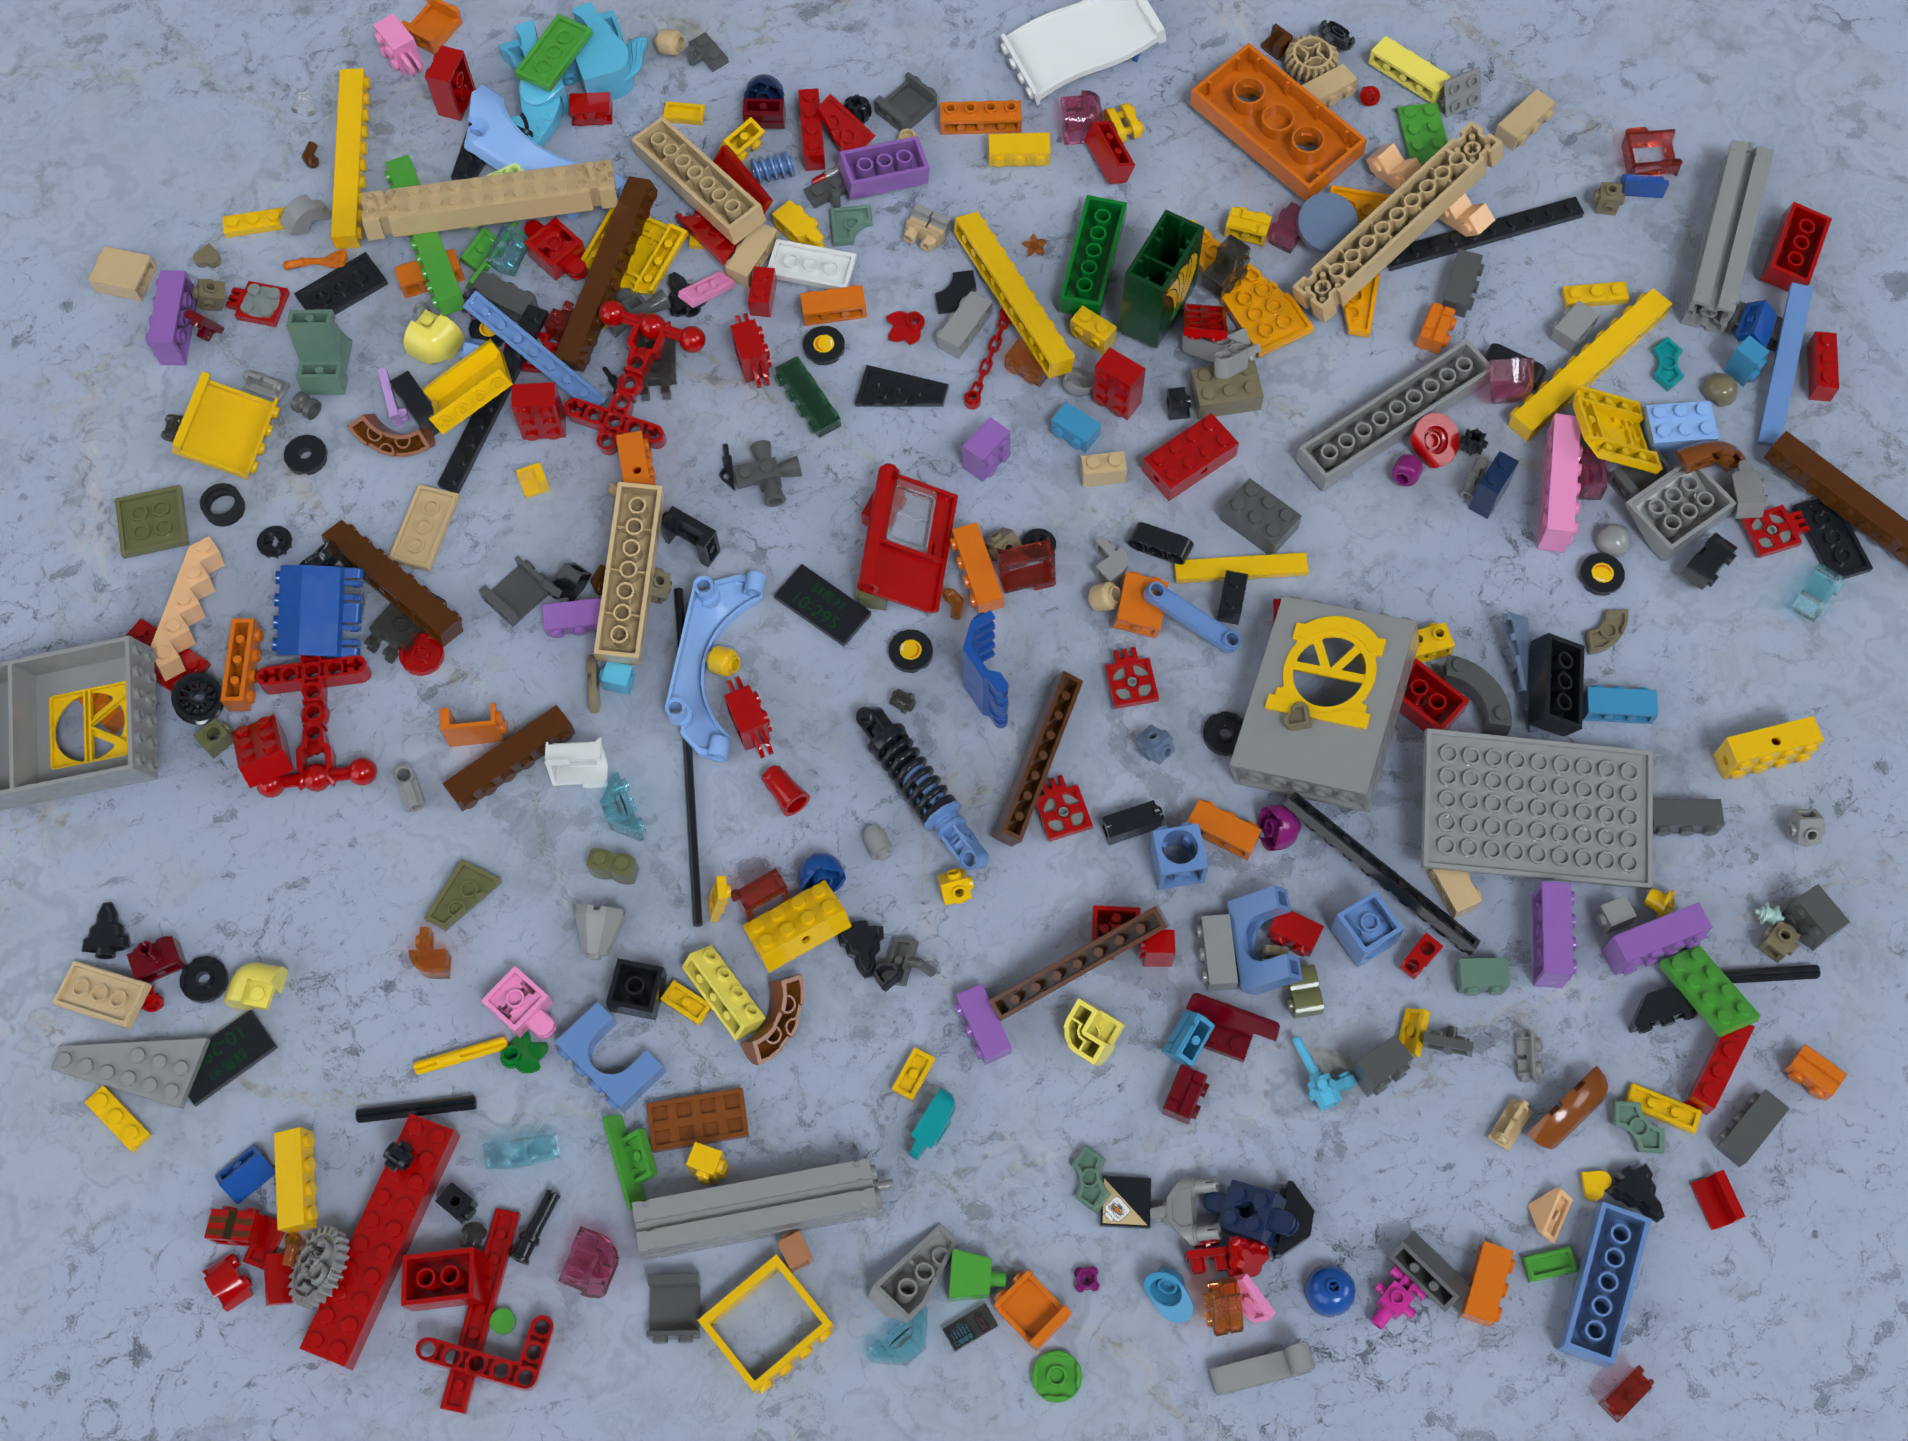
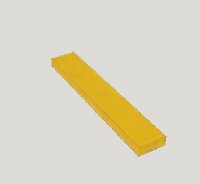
(1255, 566)

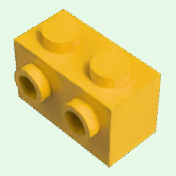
(745, 139)
(1093, 330)
(707, 1164)

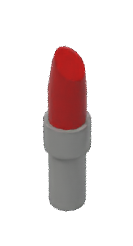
(826, 174)

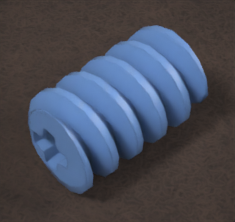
(772, 167)

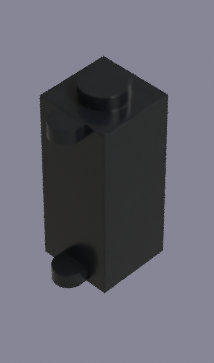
(1132, 822)

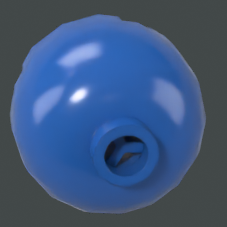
(819, 868)
(1322, 1299)

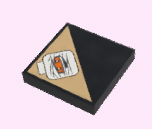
(1128, 1202)

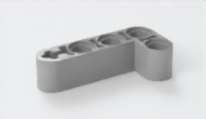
(1227, 355)
(1263, 1369)

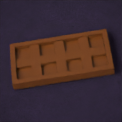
(697, 1119)

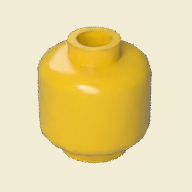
(723, 661)

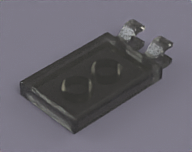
(661, 371)
(394, 629)

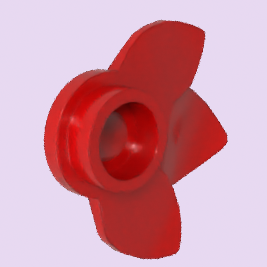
(903, 328)

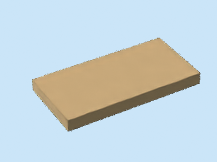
(424, 527)
(101, 994)

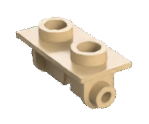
(1510, 1123)

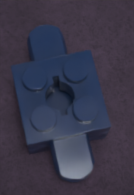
(1251, 1212)

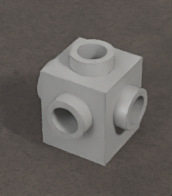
(1806, 827)

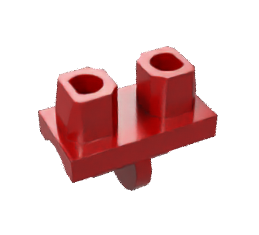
(1196, 1257)

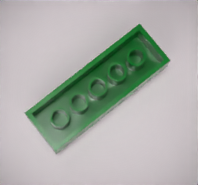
(1093, 255)

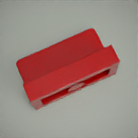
(1717, 1200)

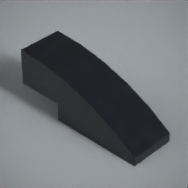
(414, 400)

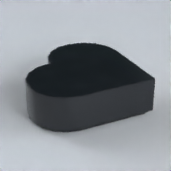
(887, 974)

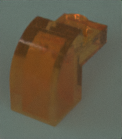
(429, 961)

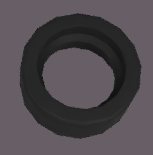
(215, 492)

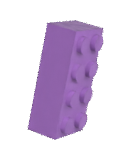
(883, 167)
(169, 329)
(1553, 934)
(1657, 939)

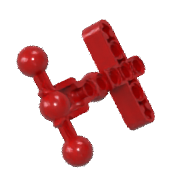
(653, 328)
(316, 776)

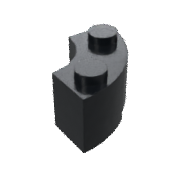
(1709, 561)

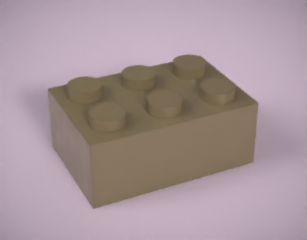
(1228, 395)

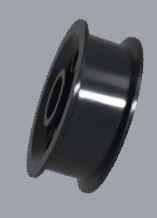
(180, 688)

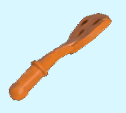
(333, 260)

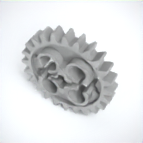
(319, 1267)

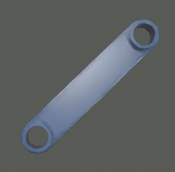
(1192, 617)

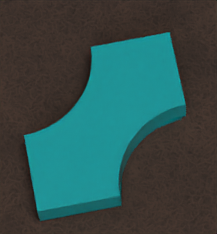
(1667, 356)

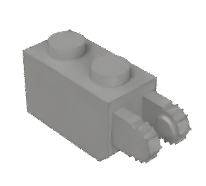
(1748, 491)

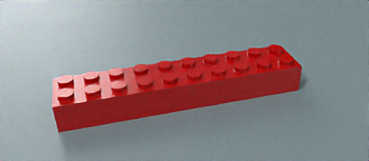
(378, 1245)

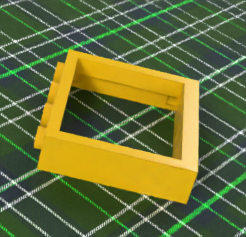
(739, 1294)

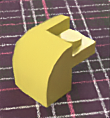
(432, 338)
(255, 986)
(1091, 1032)

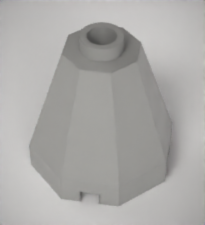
(598, 928)

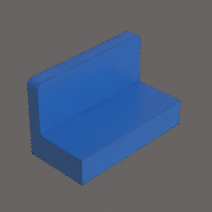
(1644, 185)
(1757, 321)
(245, 1174)

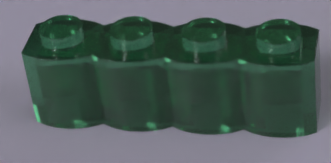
(807, 396)

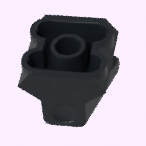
(327, 555)

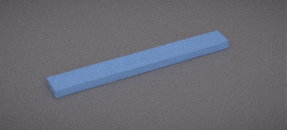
(532, 350)
(1785, 364)

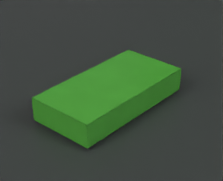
(1549, 1264)

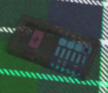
(970, 1327)

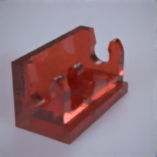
(1626, 1394)

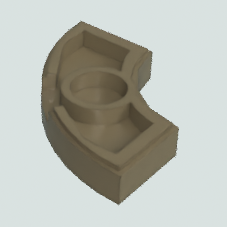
(1608, 632)
(593, 684)

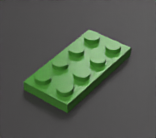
(553, 52)
(1421, 130)
(1709, 991)

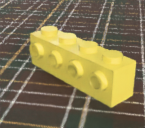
(1408, 69)
(723, 992)

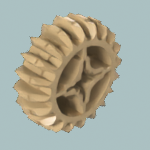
(1310, 57)

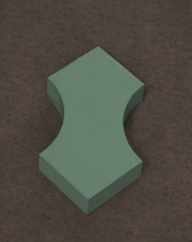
(1630, 1117)
(1092, 1189)

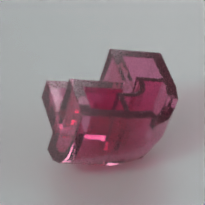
(1078, 116)
(1511, 380)
(590, 1264)

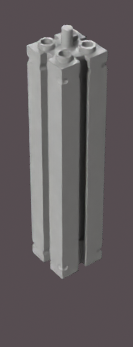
(1727, 237)
(758, 1209)

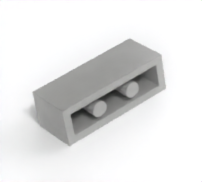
(964, 324)
(1217, 952)

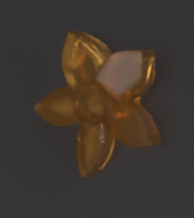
(1035, 245)

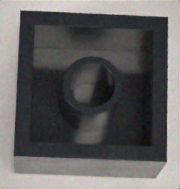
(636, 989)

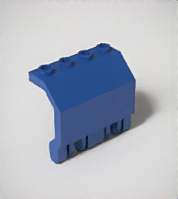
(314, 611)
(984, 686)

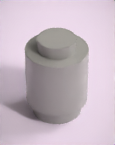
(877, 843)

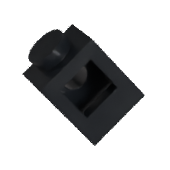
(1178, 403)

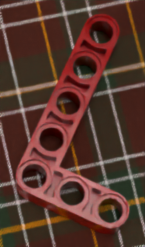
(525, 1364)

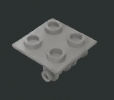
(1461, 92)

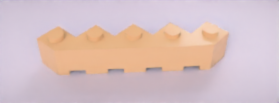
(1393, 170)
(183, 606)

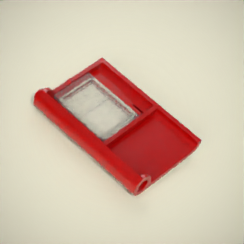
(907, 541)

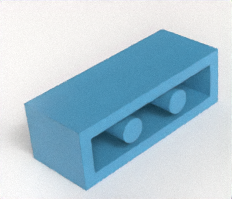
(1620, 704)

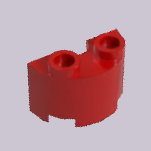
(227, 1282)

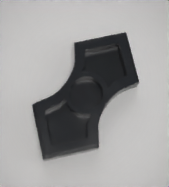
(960, 286)

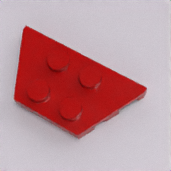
(707, 236)

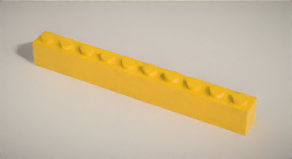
(350, 158)
(1014, 295)
(1589, 364)

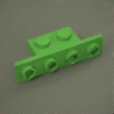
(477, 252)
(631, 1157)

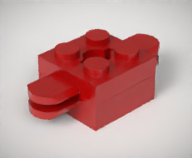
(555, 249)
(751, 350)
(748, 717)

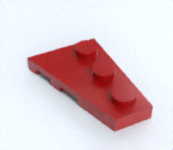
(843, 125)

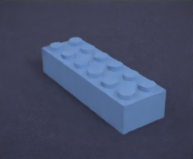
(1604, 1285)

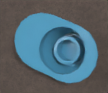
(1169, 1294)

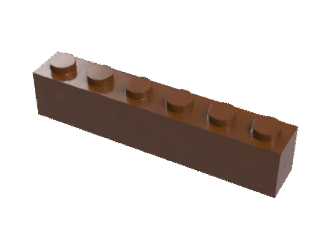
(508, 758)

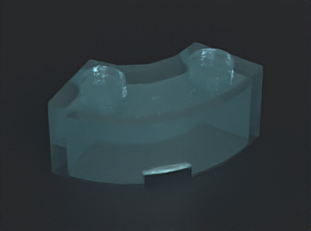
(1817, 592)

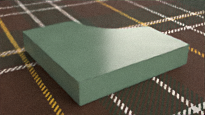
(848, 222)

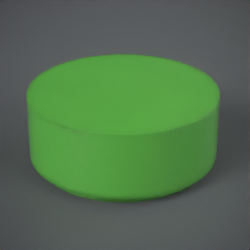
(503, 1321)

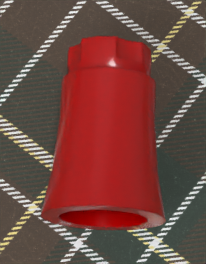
(785, 790)

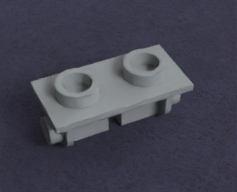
(264, 385)
(1529, 1047)

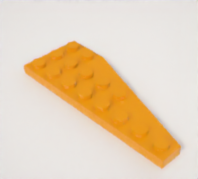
(1259, 305)
(1360, 309)

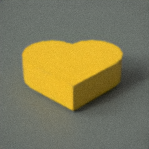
(1594, 1184)

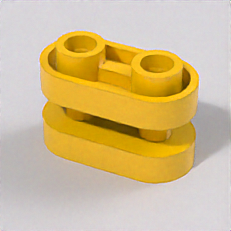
(1128, 116)

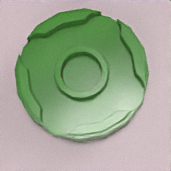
(1056, 1376)

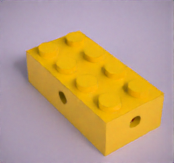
(1768, 748)
(797, 926)

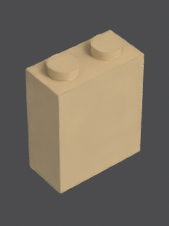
(122, 273)

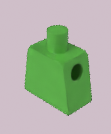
(972, 1277)

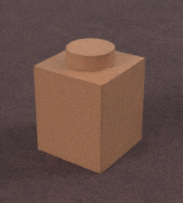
(795, 1250)

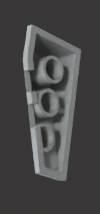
(912, 1280)

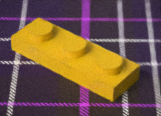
(252, 222)
(1596, 294)
(718, 898)
(118, 1119)

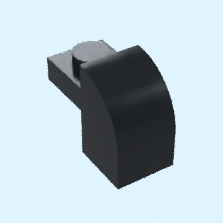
(568, 584)

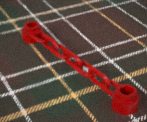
(975, 403)

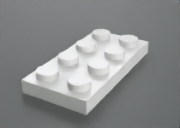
(812, 265)

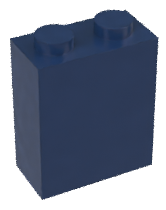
(1493, 484)

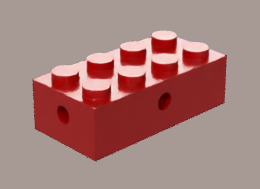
(1190, 456)

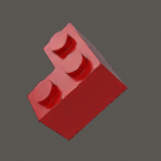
(1110, 917)

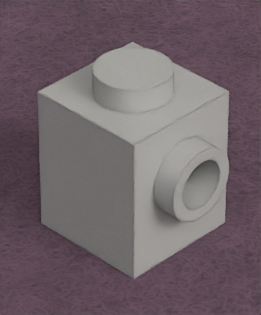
(1615, 914)

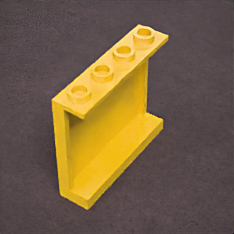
(467, 386)
(225, 428)

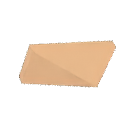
(1550, 1212)

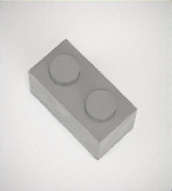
(1574, 326)

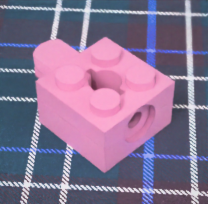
(398, 46)
(521, 1005)

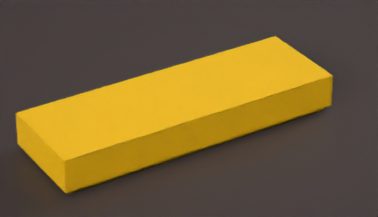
(1665, 1108)

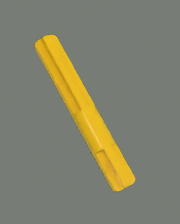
(460, 1055)

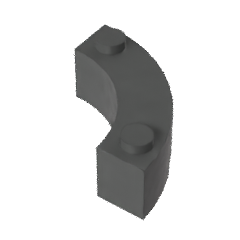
(1483, 690)

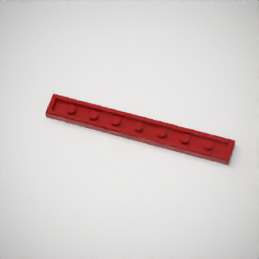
(477, 1319)

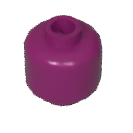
(1407, 470)

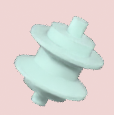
(1769, 914)

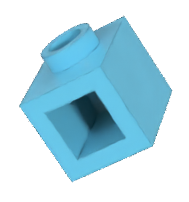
(617, 677)

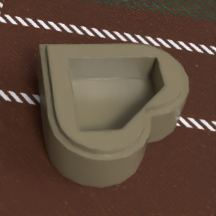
(207, 257)
(1298, 717)
(1272, 951)

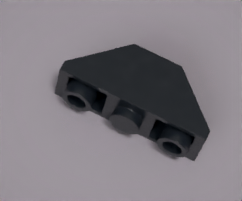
(1661, 1008)
(1303, 1211)

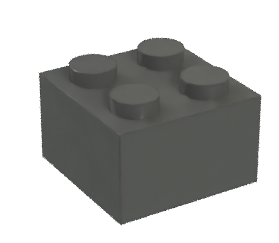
(1815, 917)
(1382, 1065)

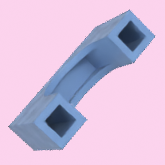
(1246, 918)
(620, 1088)

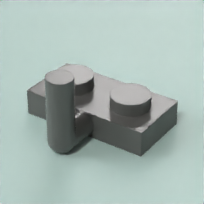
(707, 52)
(826, 191)
(903, 954)
(1450, 1043)

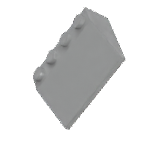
(1679, 509)

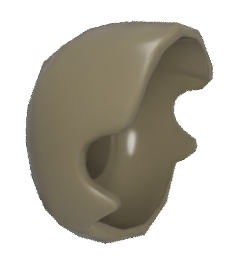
(1721, 389)

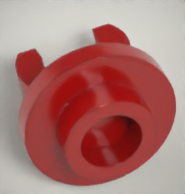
(1369, 95)
(153, 1001)

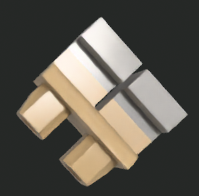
(928, 227)

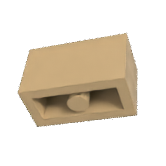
(1103, 469)

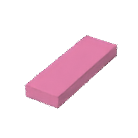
(706, 289)

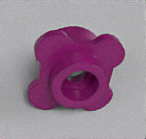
(1081, 1284)

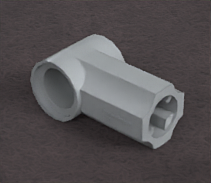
(409, 789)

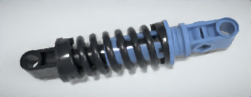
(919, 787)

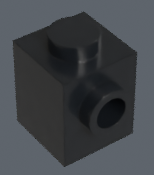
(457, 1203)

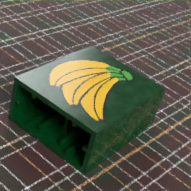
(1161, 278)

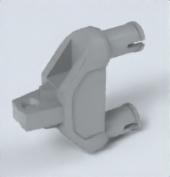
(1181, 1210)

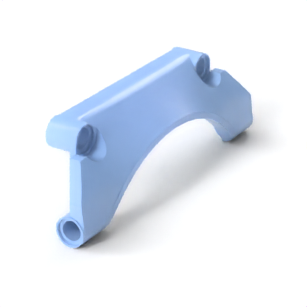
(502, 143)
(705, 620)

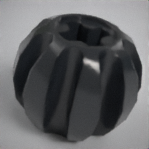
(859, 107)

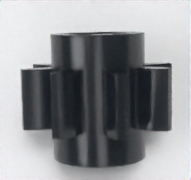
(1473, 442)
(398, 1156)

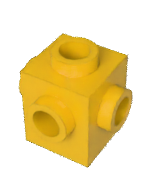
(955, 886)

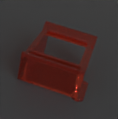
(1642, 138)
(1035, 576)
(759, 893)

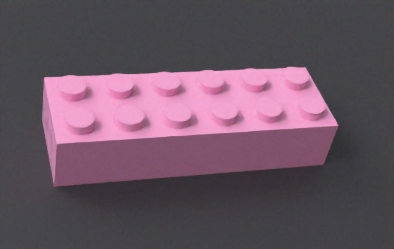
(1560, 483)

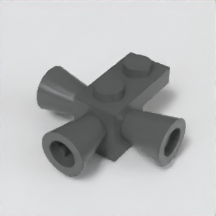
(636, 303)
(766, 473)

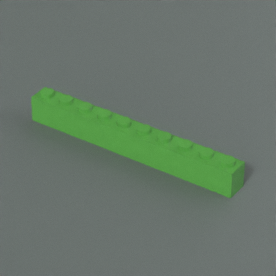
(430, 247)

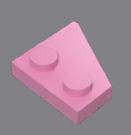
(1254, 1304)

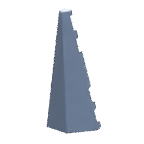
(1518, 639)

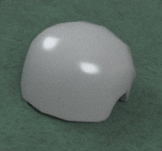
(1078, 381)
(1613, 540)

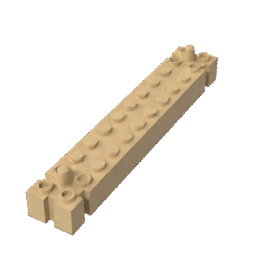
(489, 199)
(1398, 221)

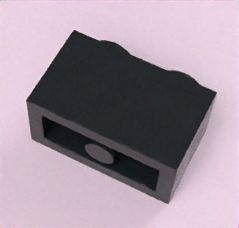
(1232, 597)

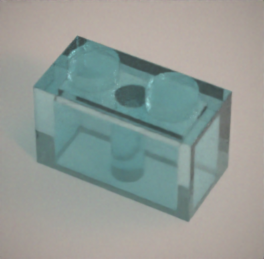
(507, 250)

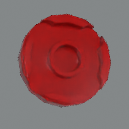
(423, 657)

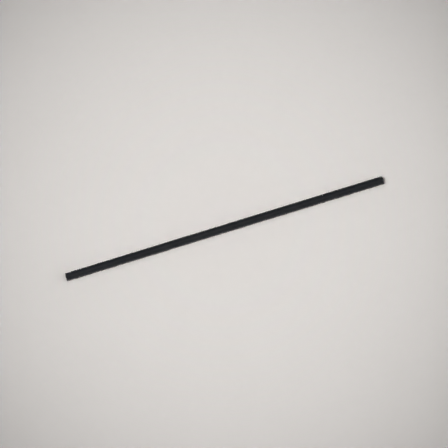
(690, 790)

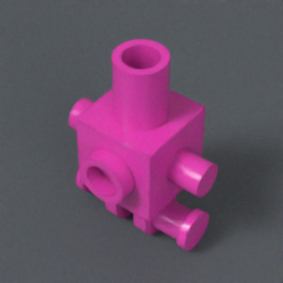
(1395, 1298)

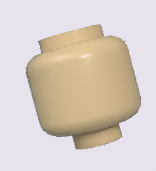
(670, 42)
(1104, 597)

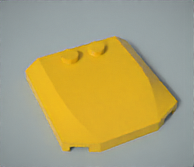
(652, 253)
(1613, 429)

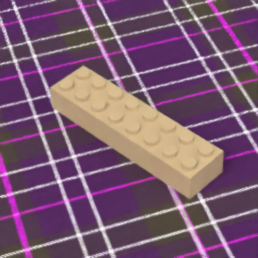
(698, 180)
(629, 573)

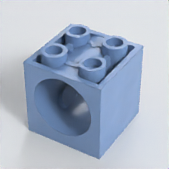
(1173, 874)
(1366, 928)

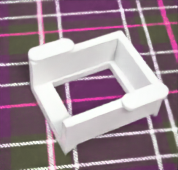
(571, 766)

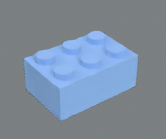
(1678, 425)

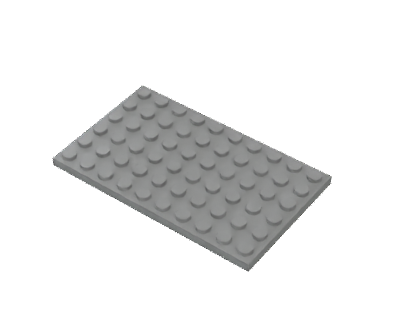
(1537, 809)

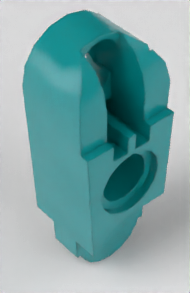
(933, 1123)

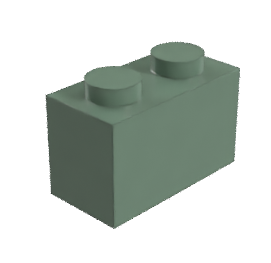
(1482, 975)

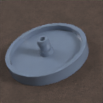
(1325, 221)

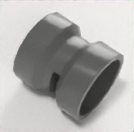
(308, 407)

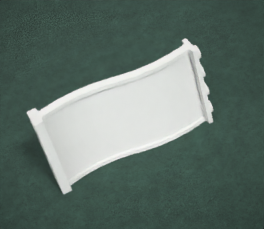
(1079, 42)

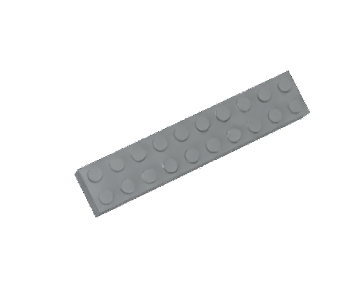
(1393, 414)

